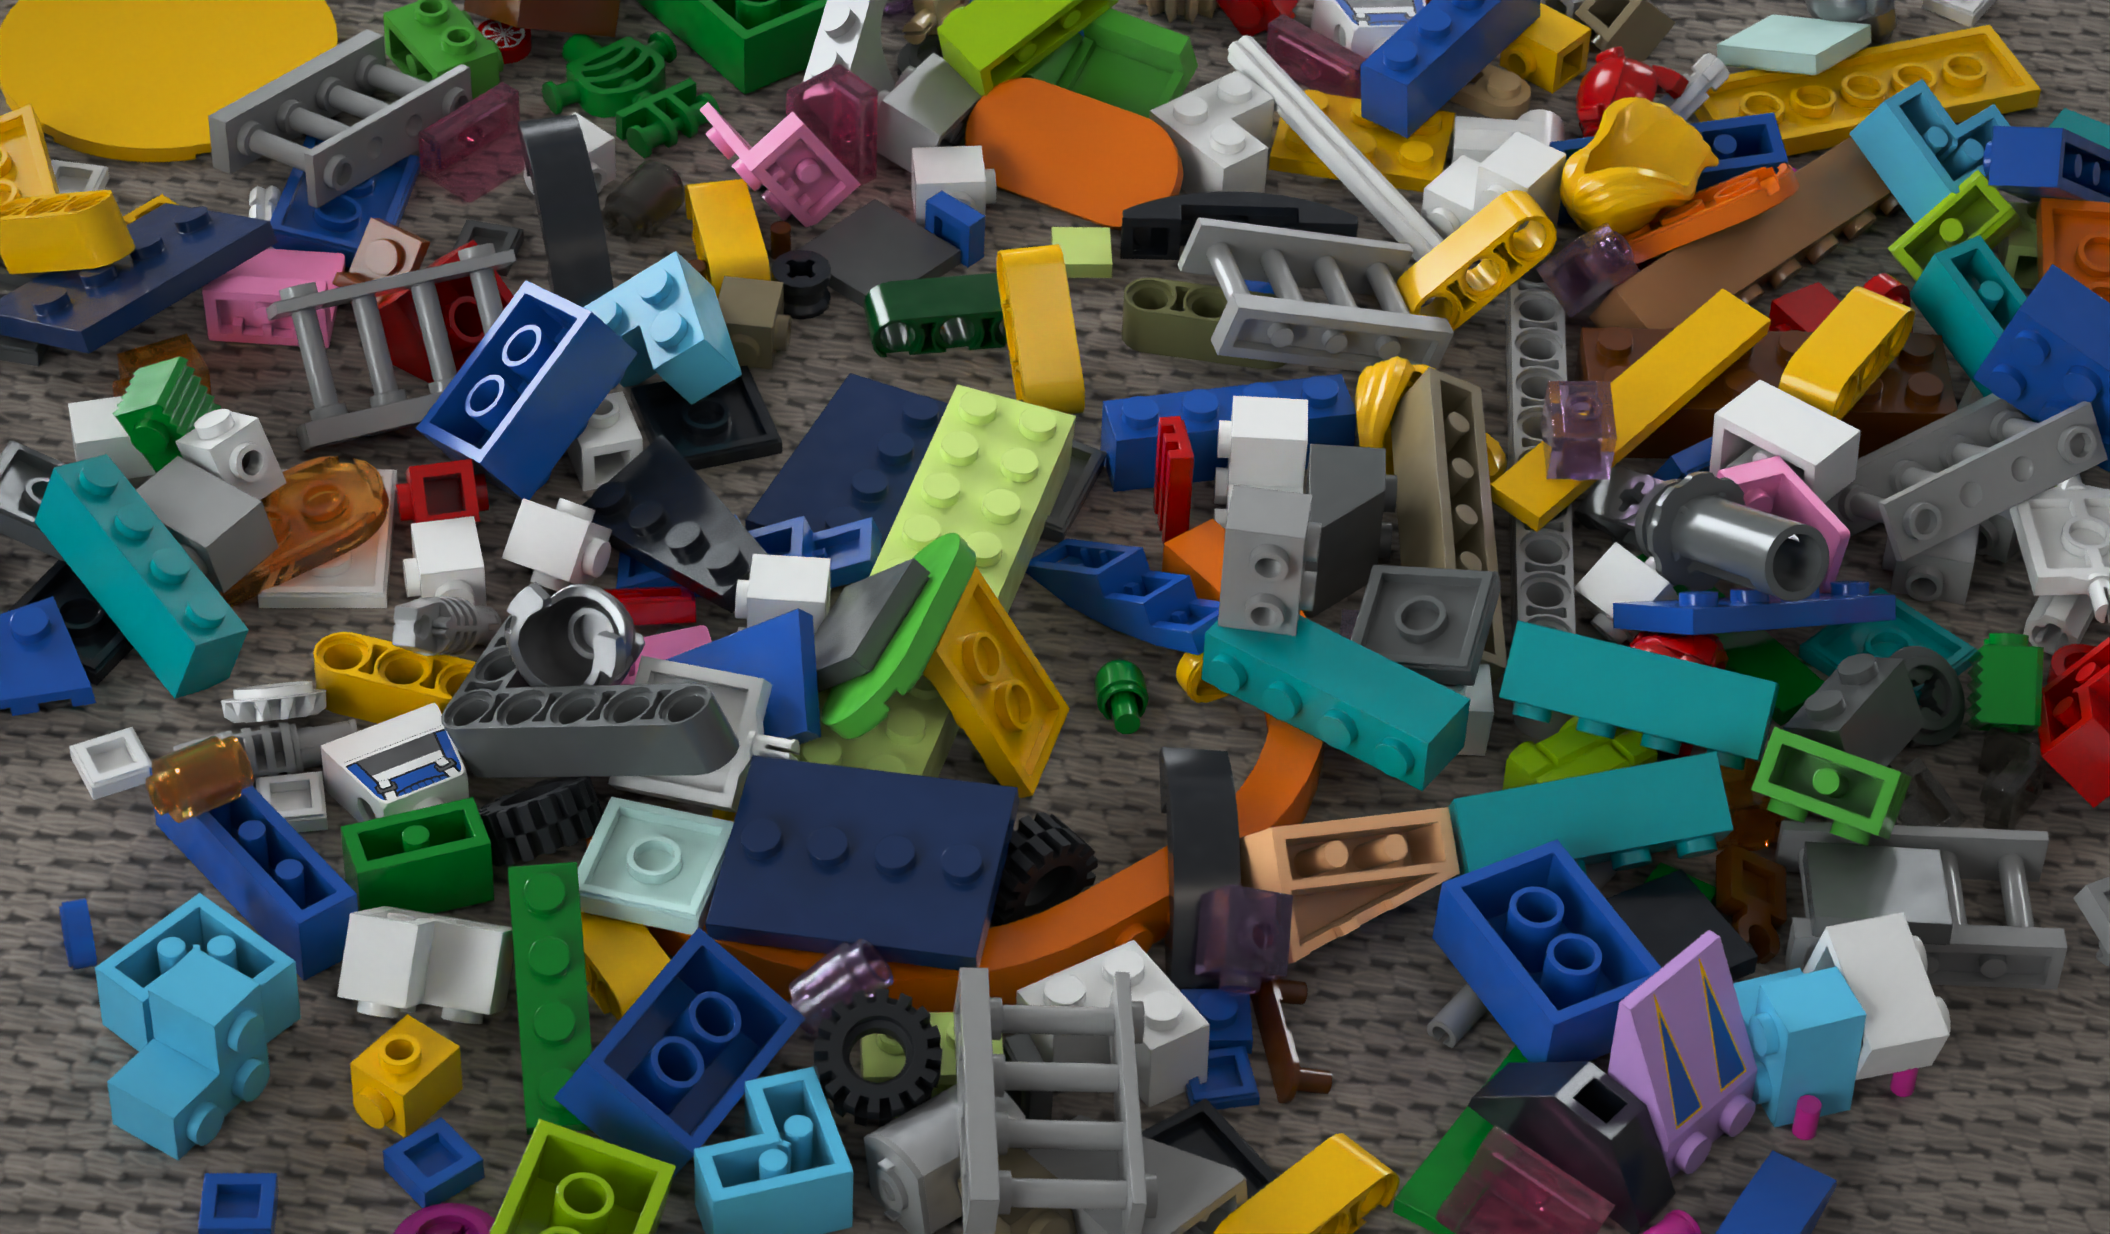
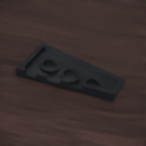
(675, 524)

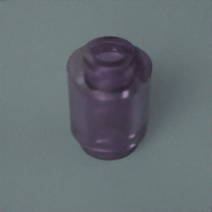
(836, 978)

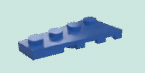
(1752, 610)
(39, 660)

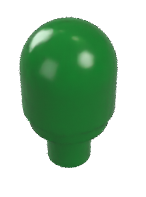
(1127, 692)

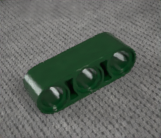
(935, 314)

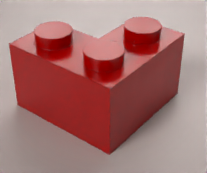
(2077, 724)

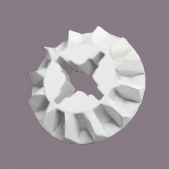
(274, 702)

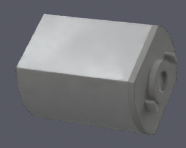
(917, 1162)

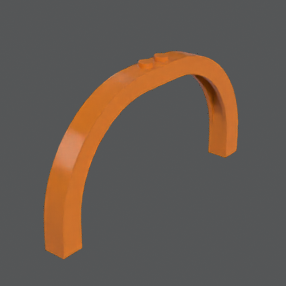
(1118, 908)

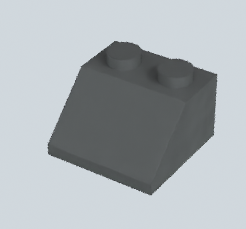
(1349, 500)
(1862, 709)

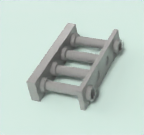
(319, 90)
(1304, 331)
(389, 405)
(1965, 471)
(1977, 954)
(990, 1132)

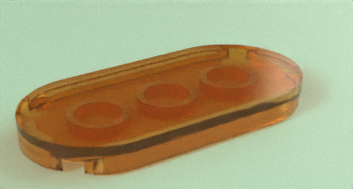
(316, 518)

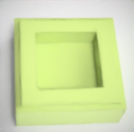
(1085, 251)

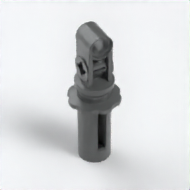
(1706, 533)

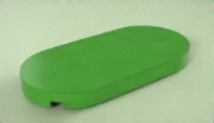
(860, 702)

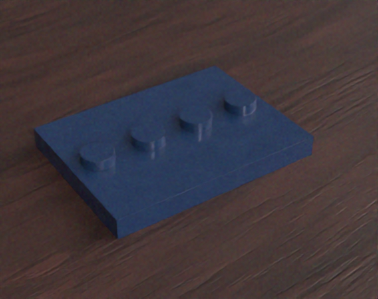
(173, 257)
(853, 459)
(863, 856)

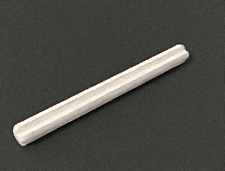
(1334, 148)

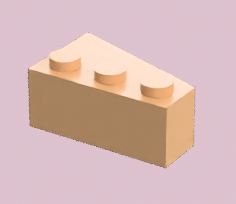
(1349, 869)

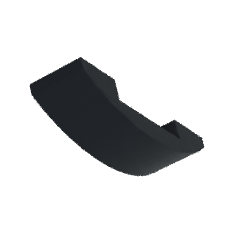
(567, 208)
(1164, 224)
(1202, 848)

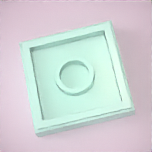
(1794, 44)
(653, 865)

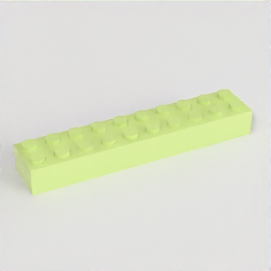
(993, 484)

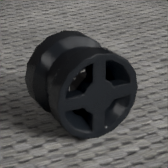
(805, 283)

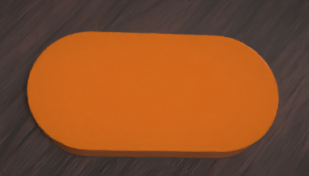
(1073, 150)
(1713, 210)

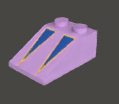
(1687, 1053)

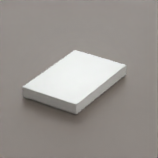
(350, 580)

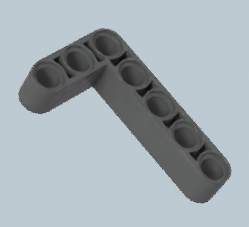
(582, 730)

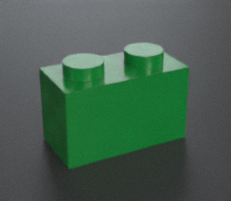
(420, 859)

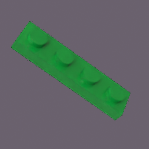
(549, 986)

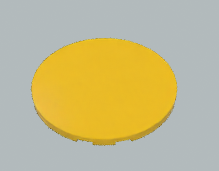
(149, 72)

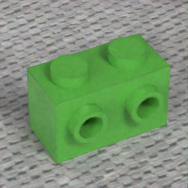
(435, 38)
(1830, 783)

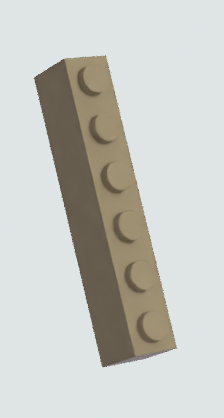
(1446, 486)

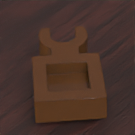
(1754, 896)

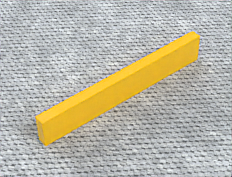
(1642, 400)

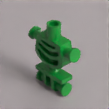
(630, 84)

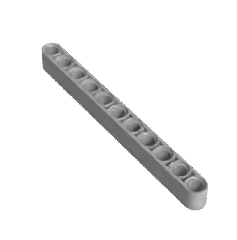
(1542, 559)

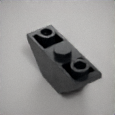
(1586, 1129)

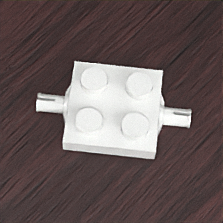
(2067, 542)
(744, 705)

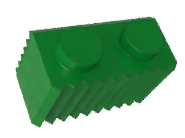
(162, 408)
(2006, 684)

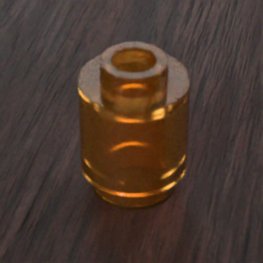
(199, 778)

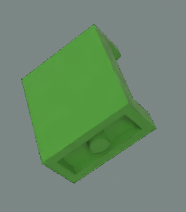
(1130, 63)

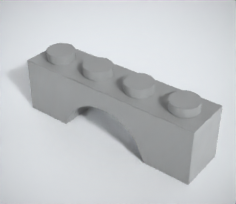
(852, 37)

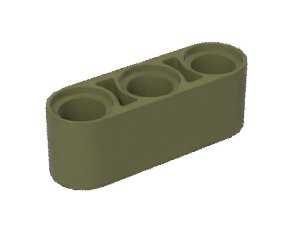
(1178, 320)

